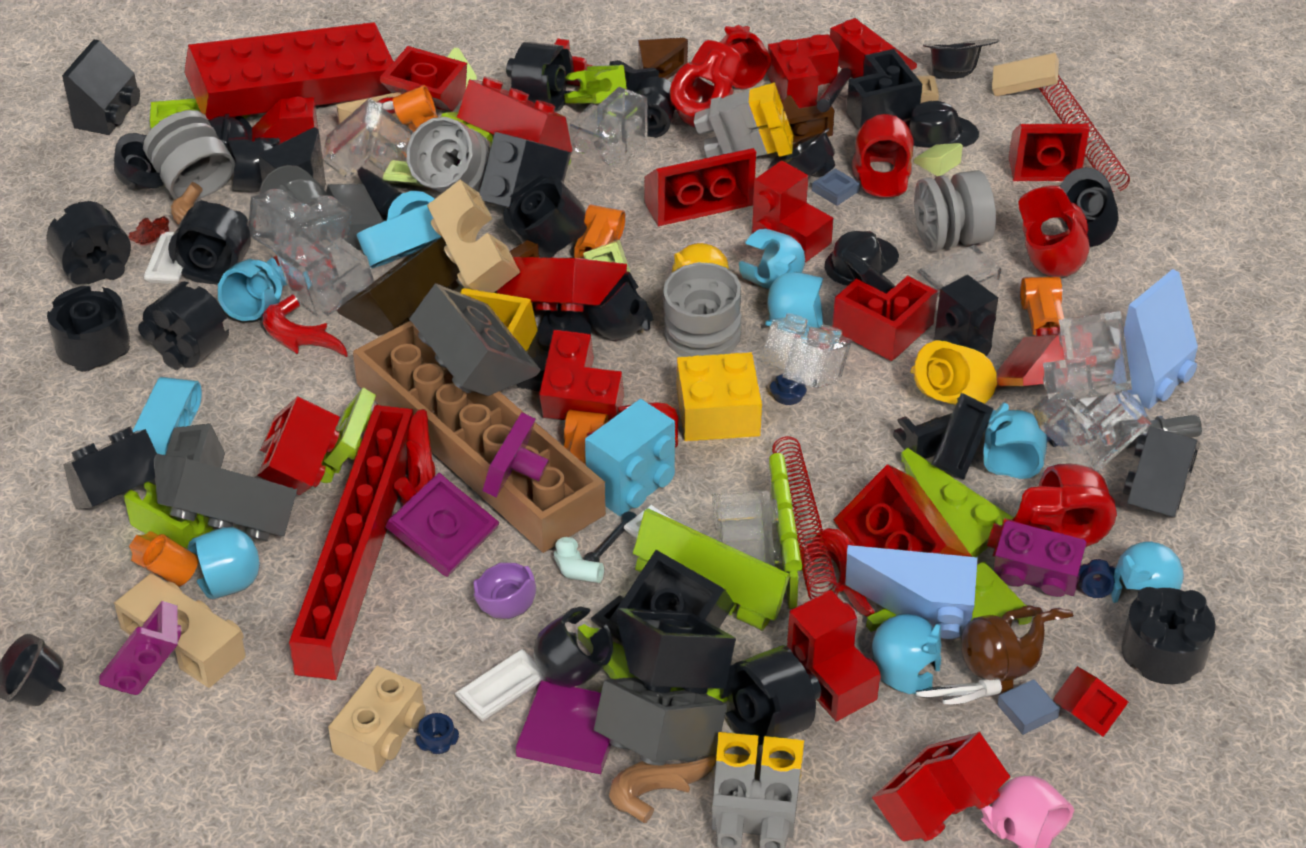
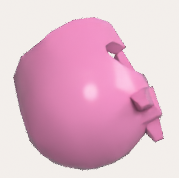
(1028, 812)

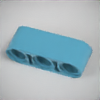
(397, 237)
(169, 406)

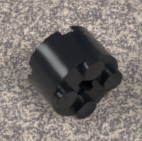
(541, 72)
(545, 214)
(209, 241)
(89, 243)
(184, 325)
(88, 327)
(1168, 634)
(771, 695)

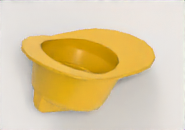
(948, 369)

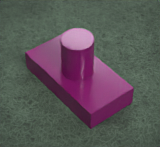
(515, 457)

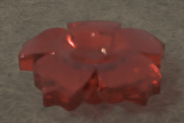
(149, 231)

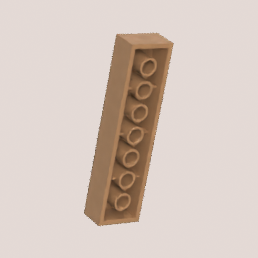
(469, 432)

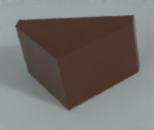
(663, 54)

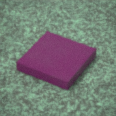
(442, 524)
(562, 729)

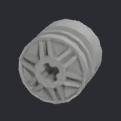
(439, 146)
(188, 151)
(954, 210)
(702, 310)

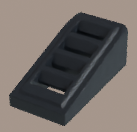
(379, 190)
(866, 273)

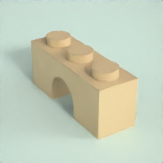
(457, 219)
(207, 642)

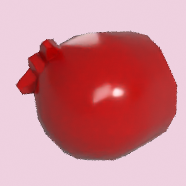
(754, 56)

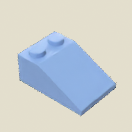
(1160, 340)
(916, 584)

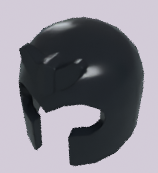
(245, 155)
(621, 311)
(560, 656)

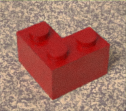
(802, 66)
(783, 207)
(883, 320)
(573, 383)
(298, 445)
(823, 641)
(941, 783)

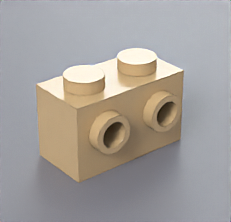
(377, 719)

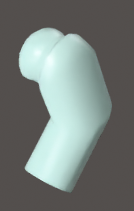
(572, 564)

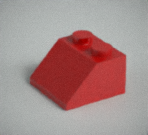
(857, 40)
(440, 74)
(1047, 151)

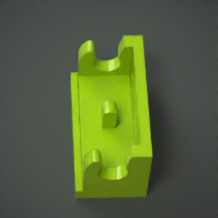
(596, 83)
(150, 516)

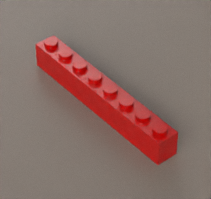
(351, 547)

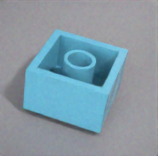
(632, 455)

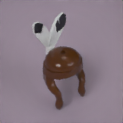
(997, 653)

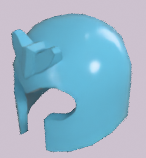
(780, 256)
(250, 288)
(796, 295)
(1014, 443)
(227, 561)
(1147, 566)
(903, 649)

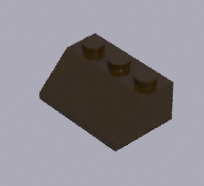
(401, 289)

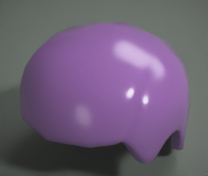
(505, 590)

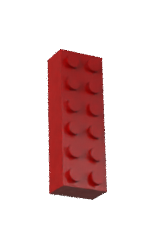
(258, 71)

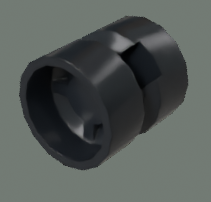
(659, 105)

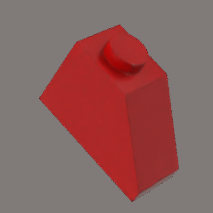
(287, 119)

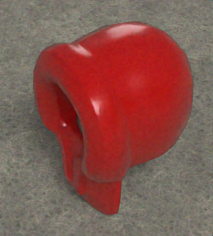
(692, 94)
(883, 140)
(1059, 253)
(1065, 499)

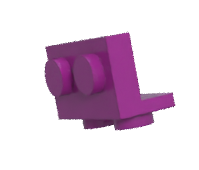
(1039, 559)
(144, 651)

